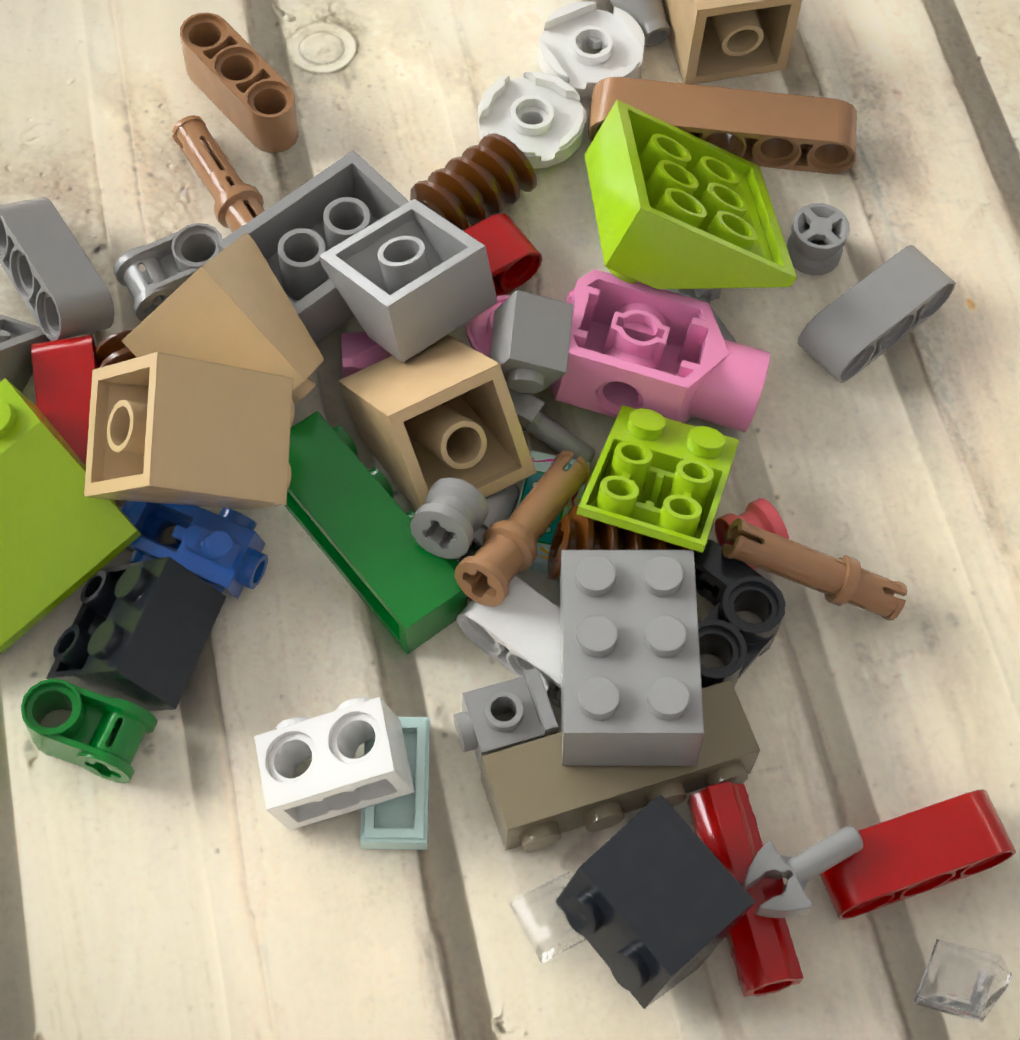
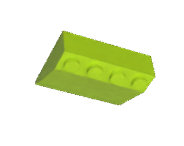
(681, 209)
(47, 527)

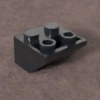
(138, 633)

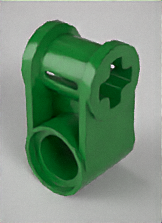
(98, 734)

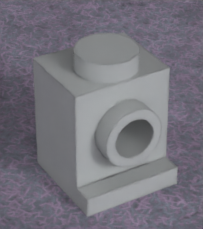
(523, 695)

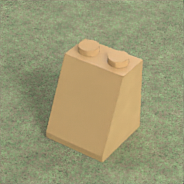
(730, 36)
(233, 317)
(440, 420)
(189, 433)

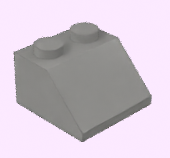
(411, 278)

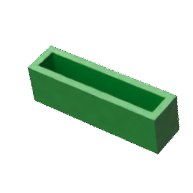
(369, 535)

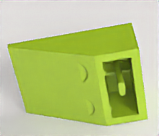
(660, 478)

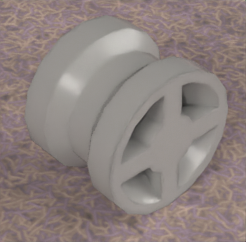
(811, 227)
(449, 518)

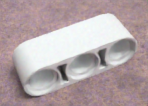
(519, 634)

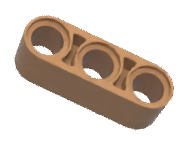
(239, 82)

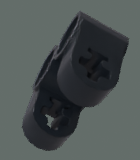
(734, 588)

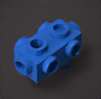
(212, 546)

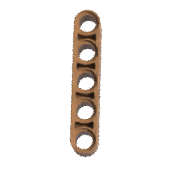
(754, 125)

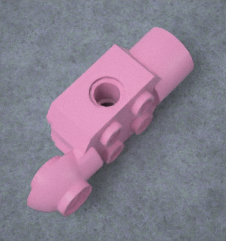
(648, 353)

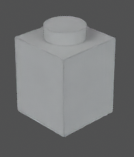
(531, 340)

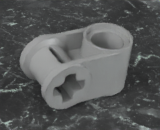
(167, 265)

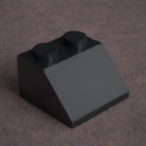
(653, 902)

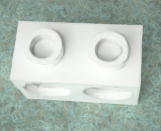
(334, 779)

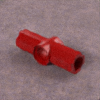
(757, 943)

